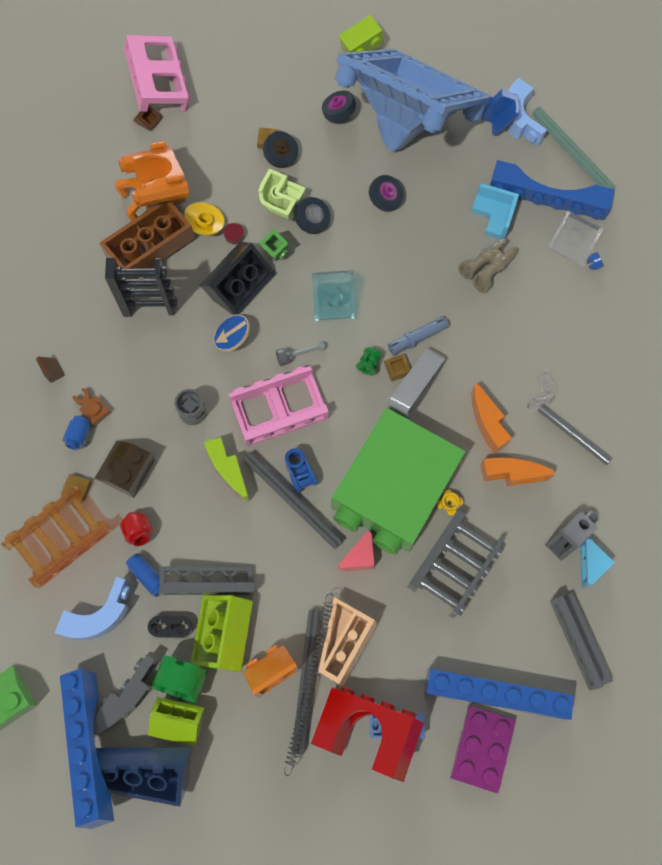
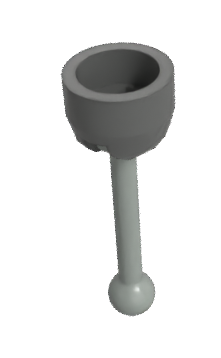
(285, 356)

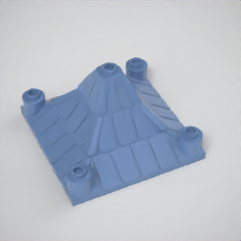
(408, 93)

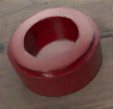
(234, 233)

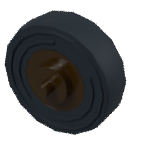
(280, 149)

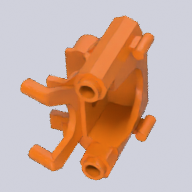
(156, 180)

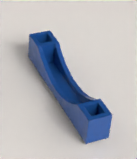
(589, 201)
(499, 694)
(89, 791)

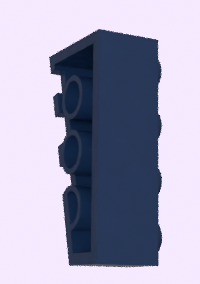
(146, 772)

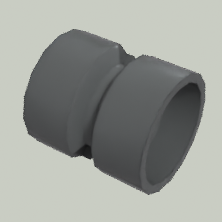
(190, 407)

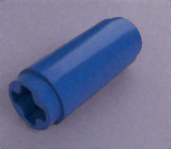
(144, 573)

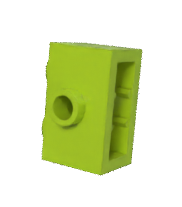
(362, 36)
(175, 721)

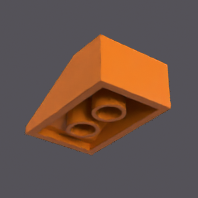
(270, 670)

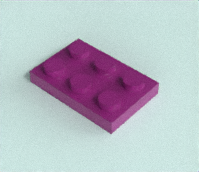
(483, 749)

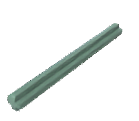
(572, 149)

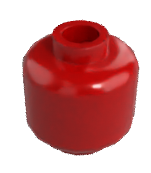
(136, 528)

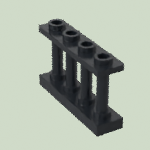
(125, 296)

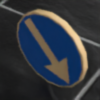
(231, 333)

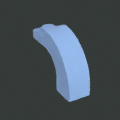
(523, 124)
(100, 623)

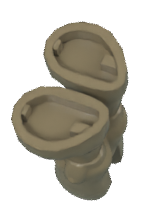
(490, 255)

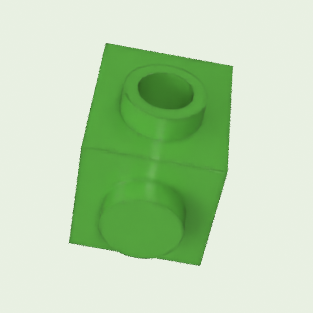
(275, 245)

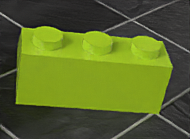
(221, 632)

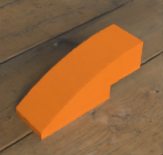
(489, 420)
(514, 471)

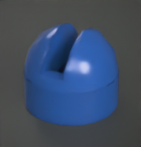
(597, 262)

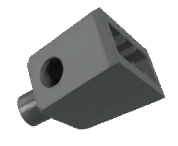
(572, 534)

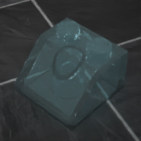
(334, 295)

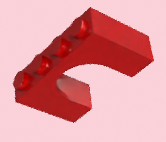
(398, 729)

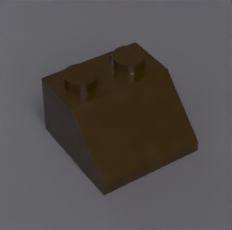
(125, 467)

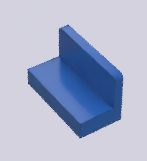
(501, 110)

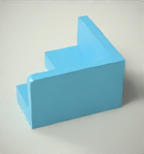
(497, 206)

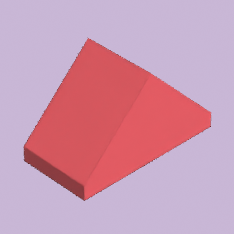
(360, 556)

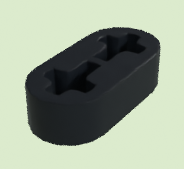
(170, 632)

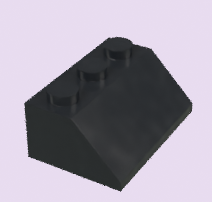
(238, 278)

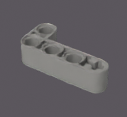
(415, 383)

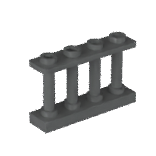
(434, 562)

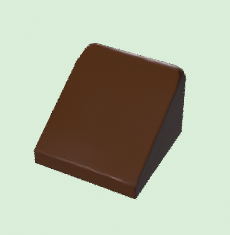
(148, 118)
(50, 368)

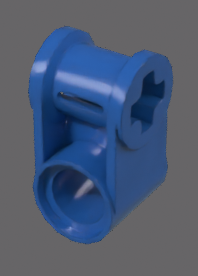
(300, 474)

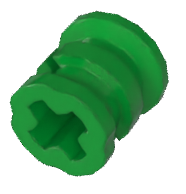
(369, 361)

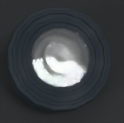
(312, 215)

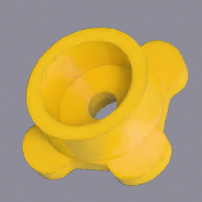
(449, 496)

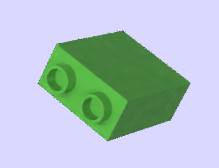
(395, 482)

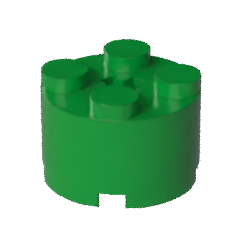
(179, 679)

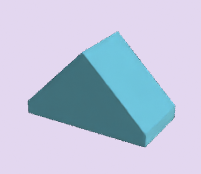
(593, 563)

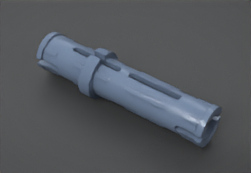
(409, 340)

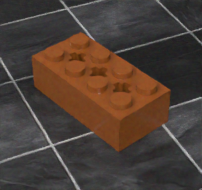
(149, 237)

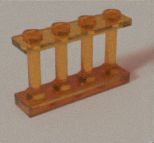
(60, 559)

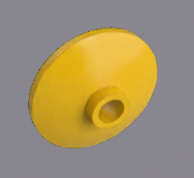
(204, 218)

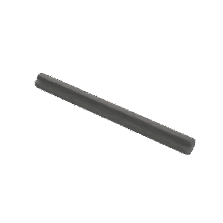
(293, 500)
(311, 630)

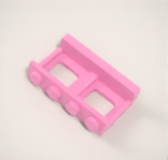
(143, 69)
(283, 419)

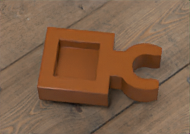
(92, 408)

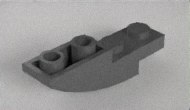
(118, 707)

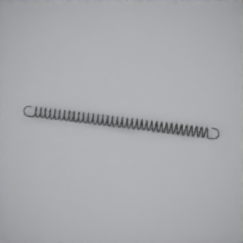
(311, 677)

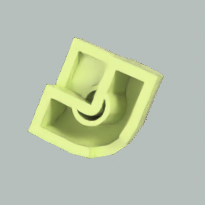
(280, 195)

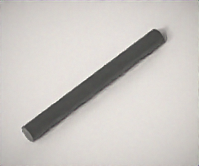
(598, 453)

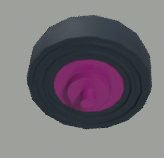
(339, 106)
(386, 193)

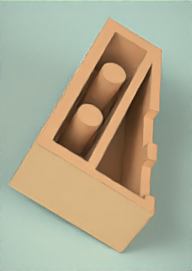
(345, 641)

